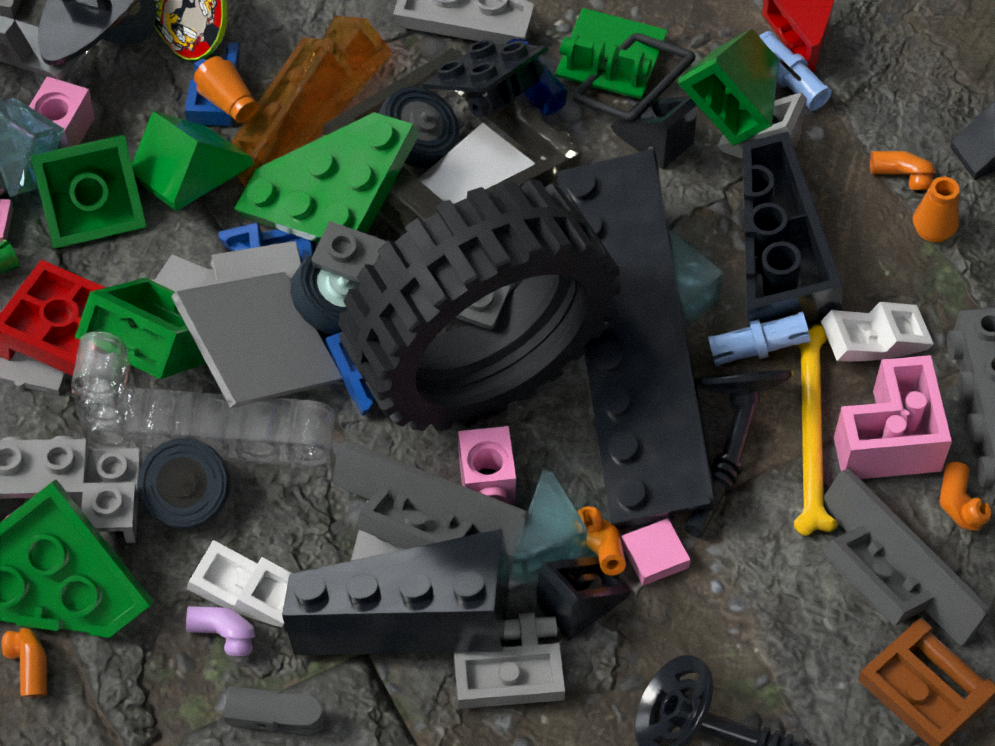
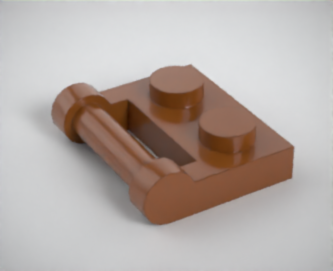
(918, 693)

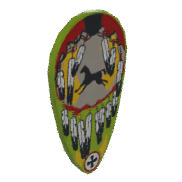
(192, 26)

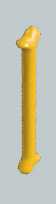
(814, 514)

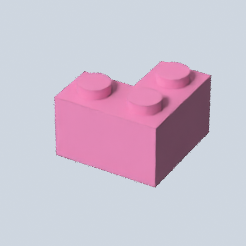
(903, 429)

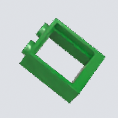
(147, 324)

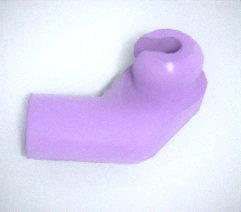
(223, 622)

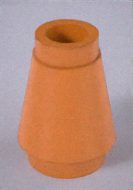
(223, 86)
(938, 211)

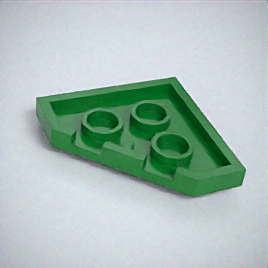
(330, 179)
(63, 571)

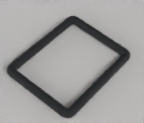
(688, 55)

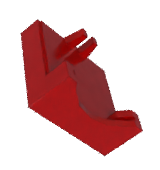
(46, 316)

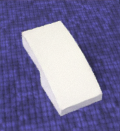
(882, 334)
(241, 584)

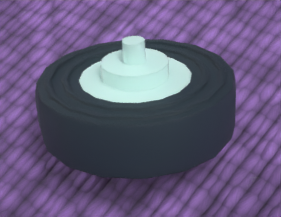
(320, 296)

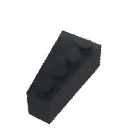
(784, 241)
(404, 601)

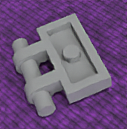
(516, 673)

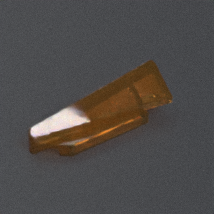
(311, 90)

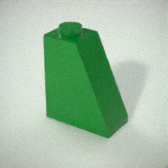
(735, 86)

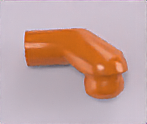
(903, 162)
(954, 500)
(603, 540)
(32, 661)

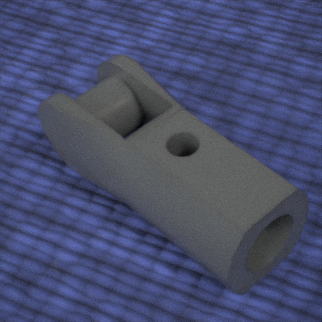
(273, 711)

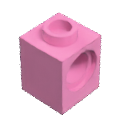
(66, 106)
(488, 450)

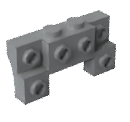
(96, 479)

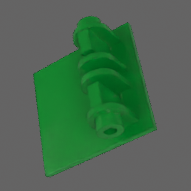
(598, 38)

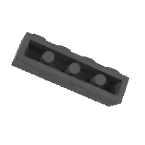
(974, 348)

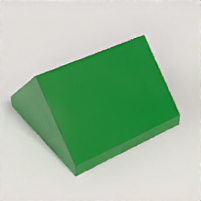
(184, 160)
(88, 191)

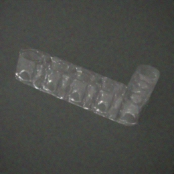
(130, 417)

